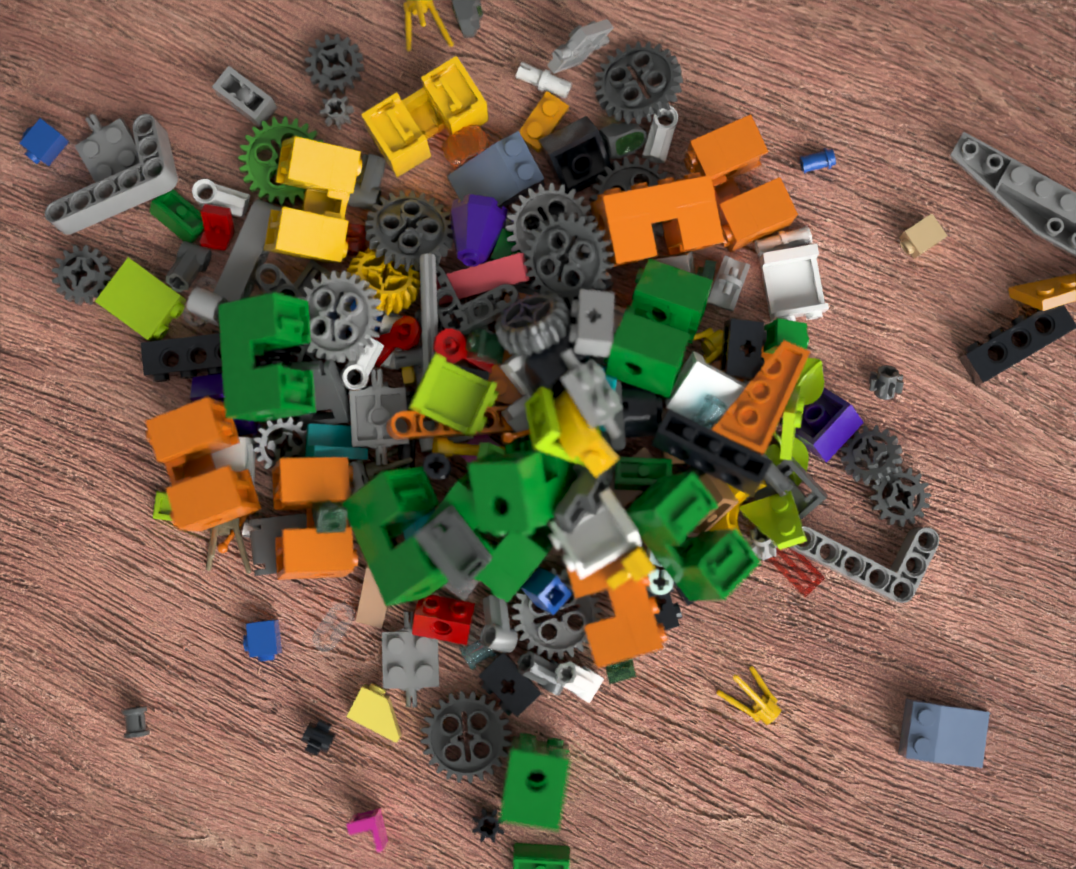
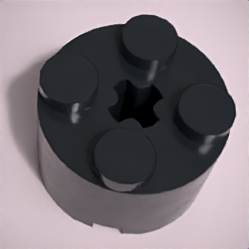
(640, 411)

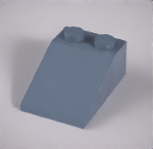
(499, 172)
(943, 733)

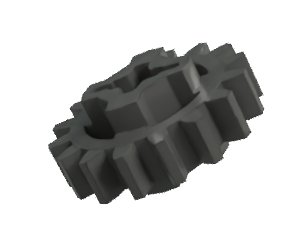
(338, 52)
(72, 272)
(272, 440)
(859, 455)
(905, 505)

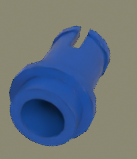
(818, 160)

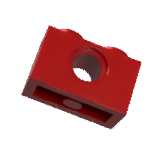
(443, 619)

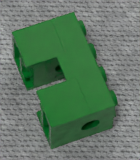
(657, 327)
(248, 331)
(519, 488)
(380, 515)
(515, 555)
(702, 565)
(531, 798)

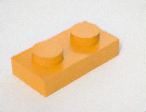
(543, 120)

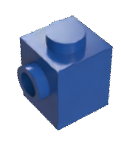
(43, 142)
(546, 591)
(263, 640)

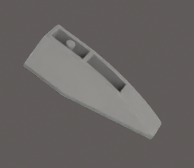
(1031, 197)

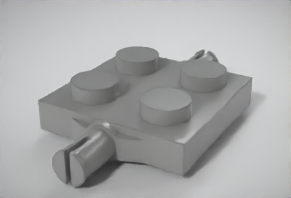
(580, 45)
(108, 148)
(592, 393)
(370, 413)
(409, 661)

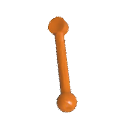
(507, 437)
(223, 547)

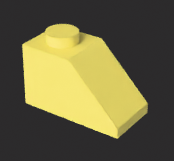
(375, 712)

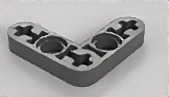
(466, 312)

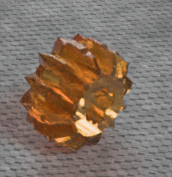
(464, 145)

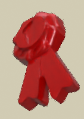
(402, 335)
(452, 346)

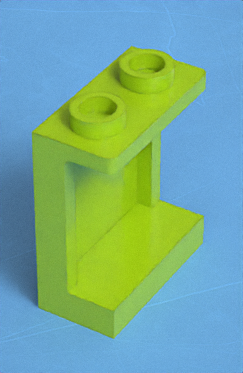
(141, 301)
(453, 396)
(544, 425)

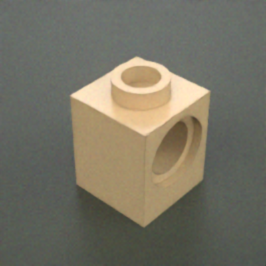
(922, 236)

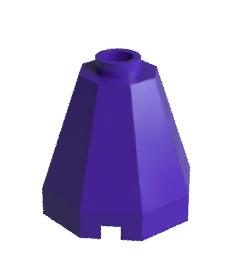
(476, 227)

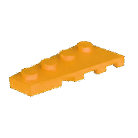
(1046, 293)

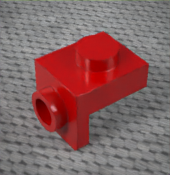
(217, 226)

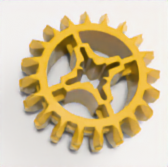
(399, 286)

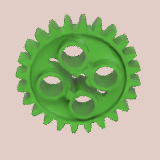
(262, 171)

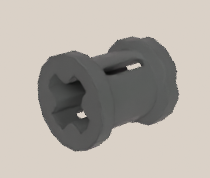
(135, 722)

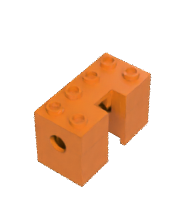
(728, 154)
(683, 206)
(199, 491)
(303, 551)
(634, 626)

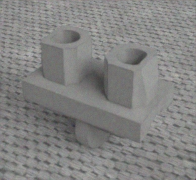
(728, 283)

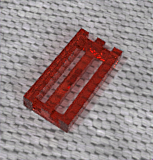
(811, 584)

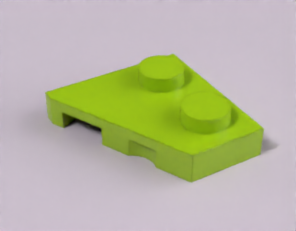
(791, 419)
(777, 519)

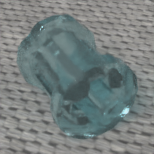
(710, 411)
(476, 653)

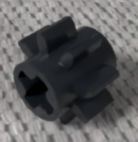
(318, 737)
(484, 831)

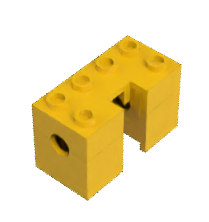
(445, 101)
(329, 179)

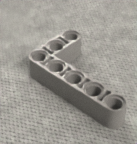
(123, 190)
(240, 270)
(863, 566)

